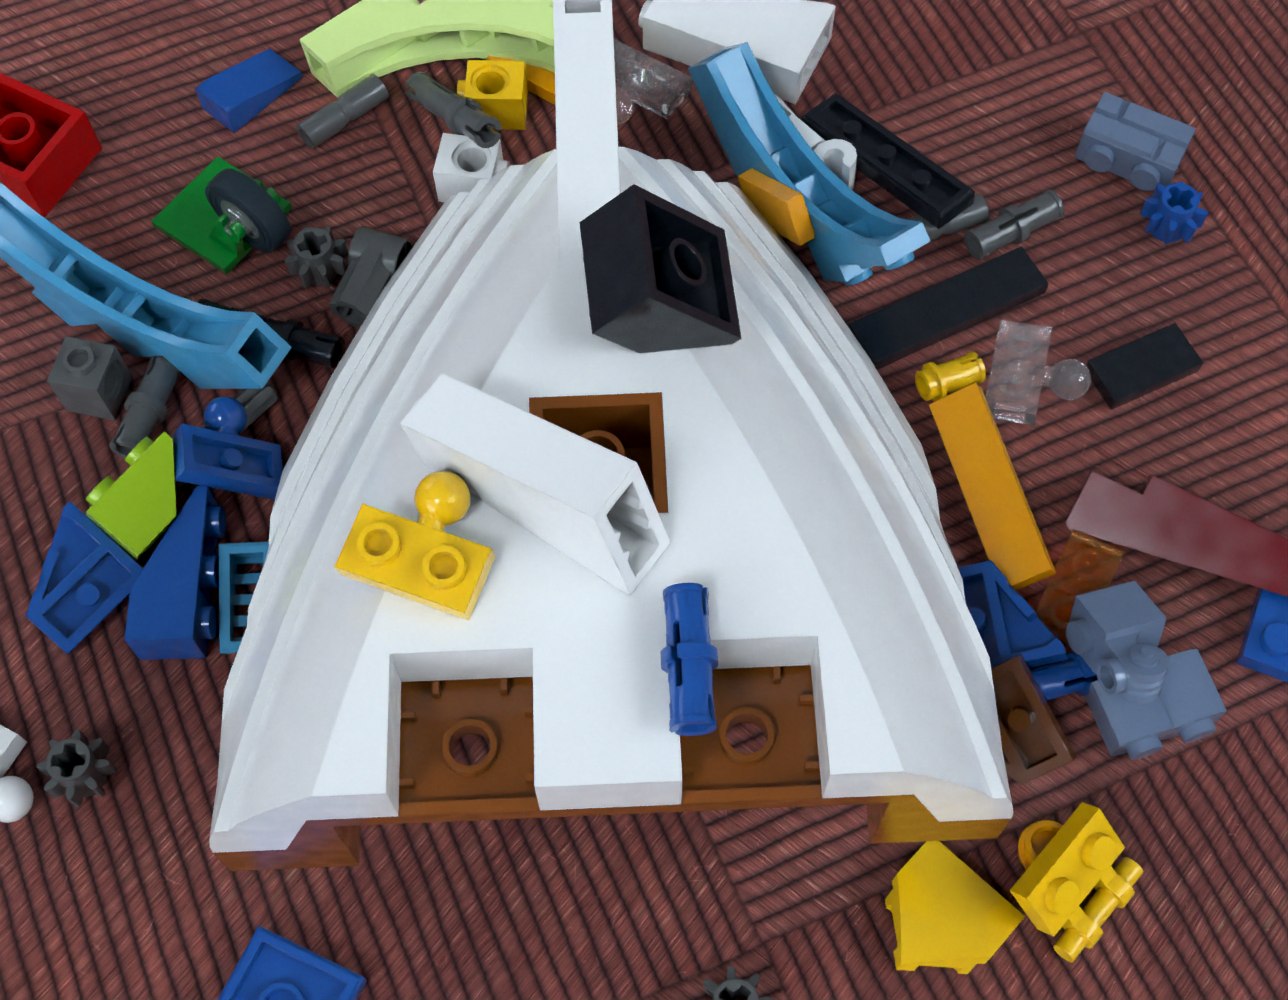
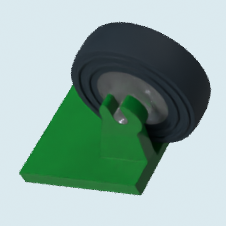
(225, 216)

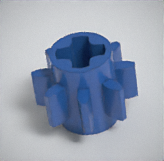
(1173, 212)

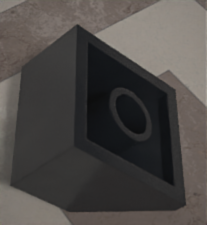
(657, 276)

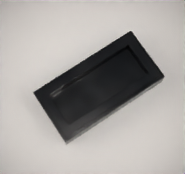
(1143, 366)

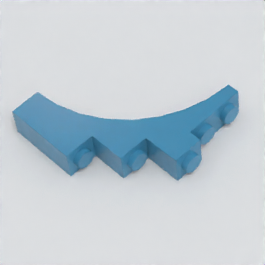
(760, 136)
(202, 341)

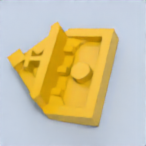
(946, 913)

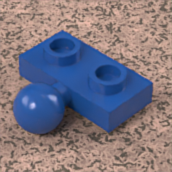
(222, 458)

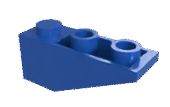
(173, 593)

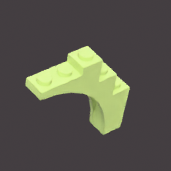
(403, 33)

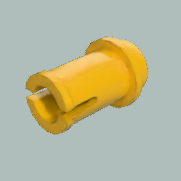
(939, 380)

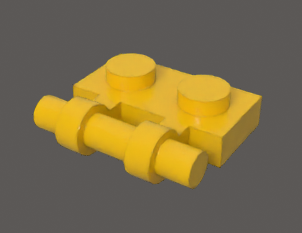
(1067, 872)

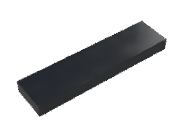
(892, 162)
(949, 307)

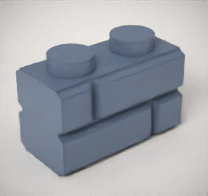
(1133, 143)

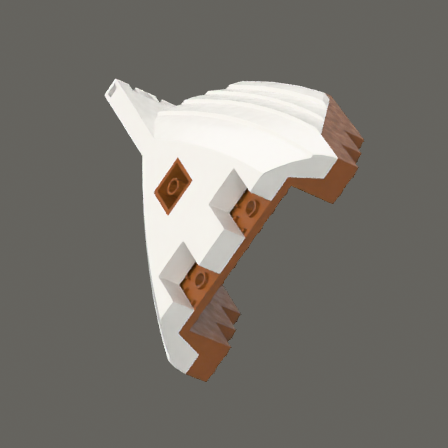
(779, 493)

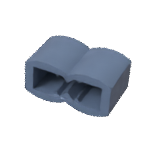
(1184, 708)

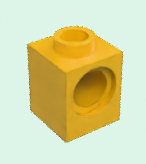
(499, 90)

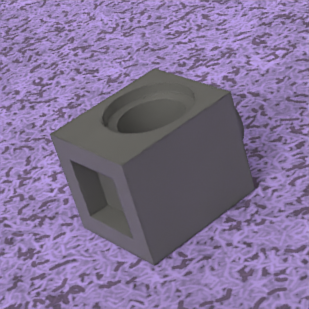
(90, 378)

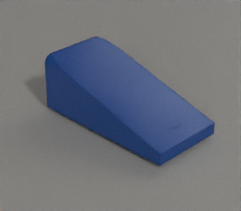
(246, 88)

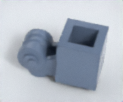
(1119, 640)

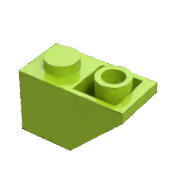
(141, 501)

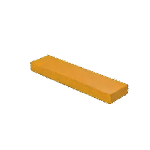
(991, 487)

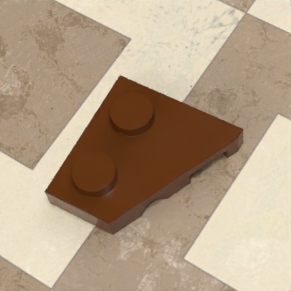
(1027, 725)

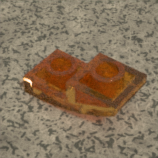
(1082, 568)

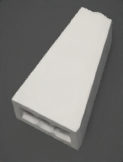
(781, 33)
(542, 478)

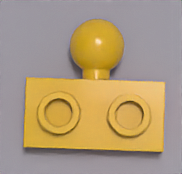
(418, 556)

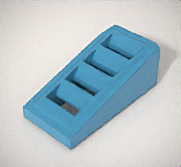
(229, 557)

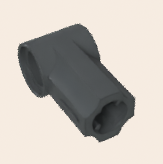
(372, 263)

